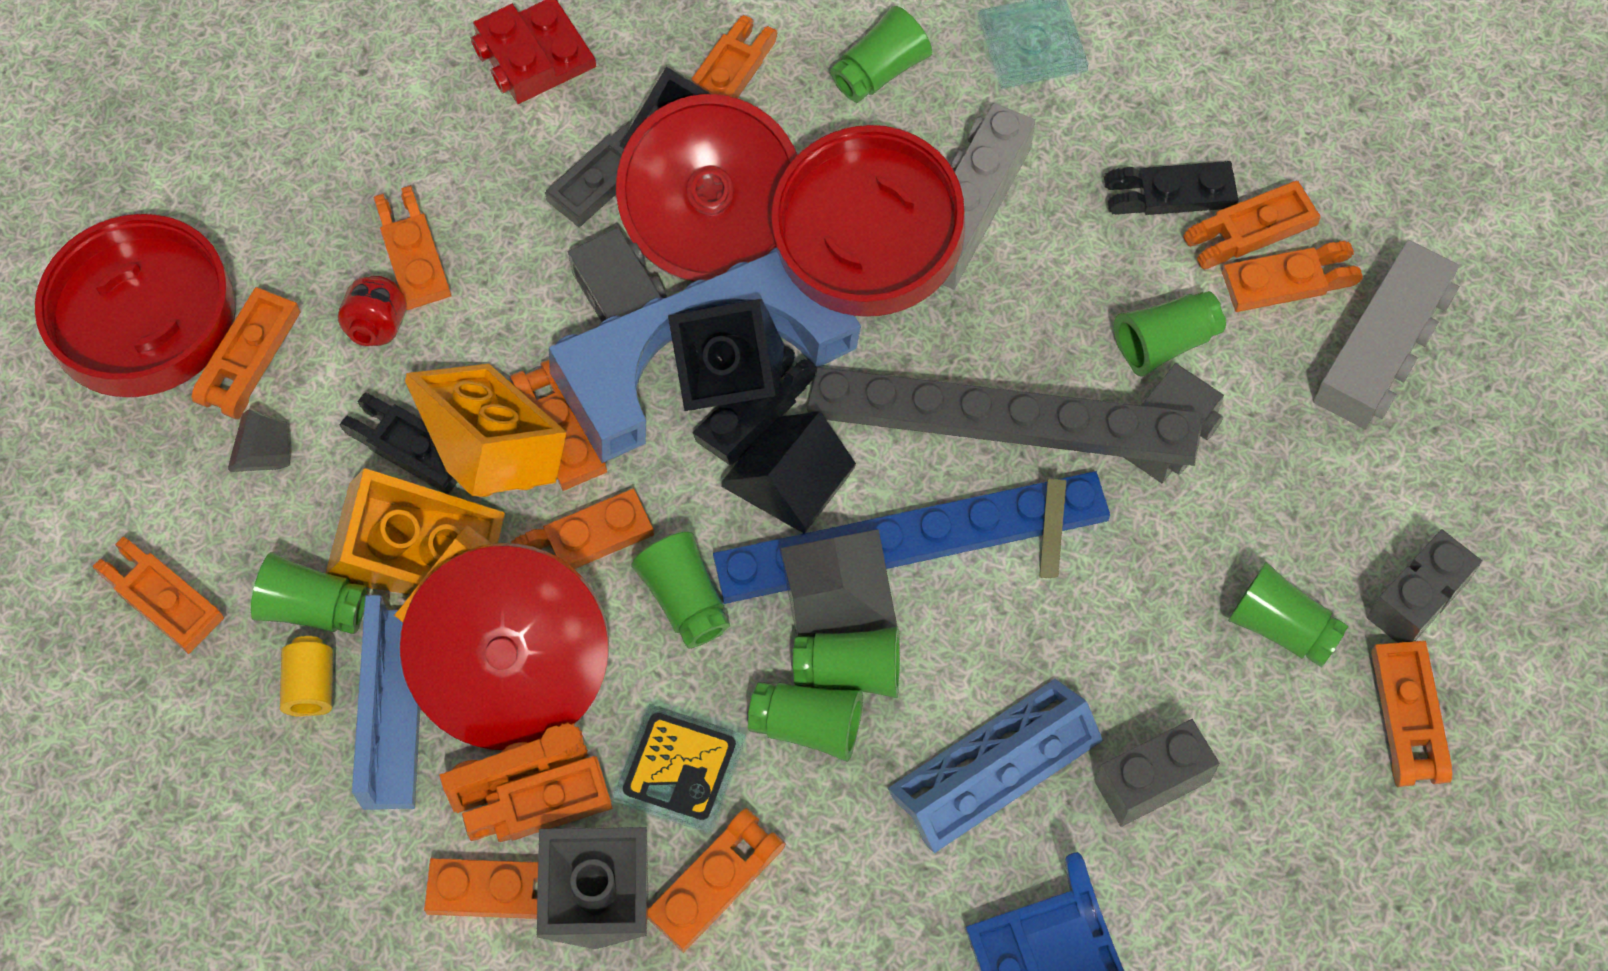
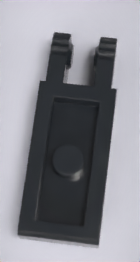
(1172, 188)
(737, 425)
(401, 440)

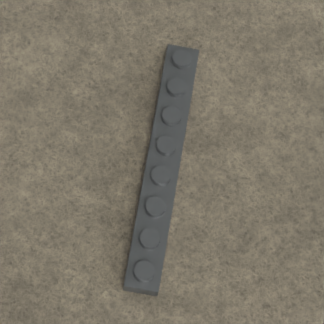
(1007, 416)

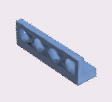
(385, 717)
(1002, 766)

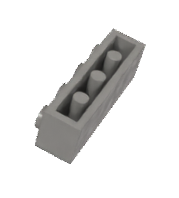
(987, 172)

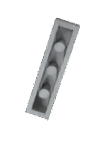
(1386, 335)

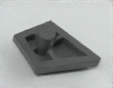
(260, 444)

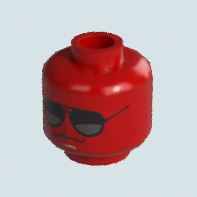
(372, 309)

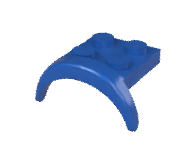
(1050, 934)

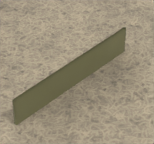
(1052, 528)

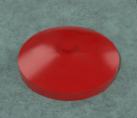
(702, 184)
(504, 645)

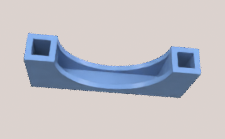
(604, 365)

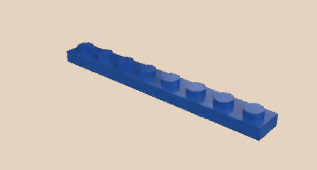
(922, 533)

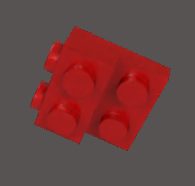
(531, 48)

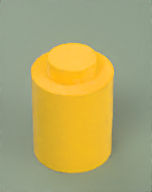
(306, 677)

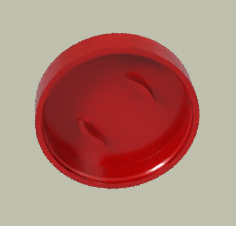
(869, 220)
(134, 305)

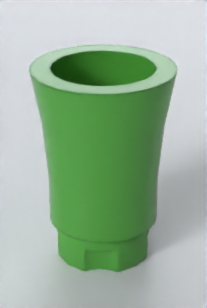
(881, 55)
(1167, 330)
(683, 588)
(306, 597)
(1288, 617)
(849, 661)
(807, 716)

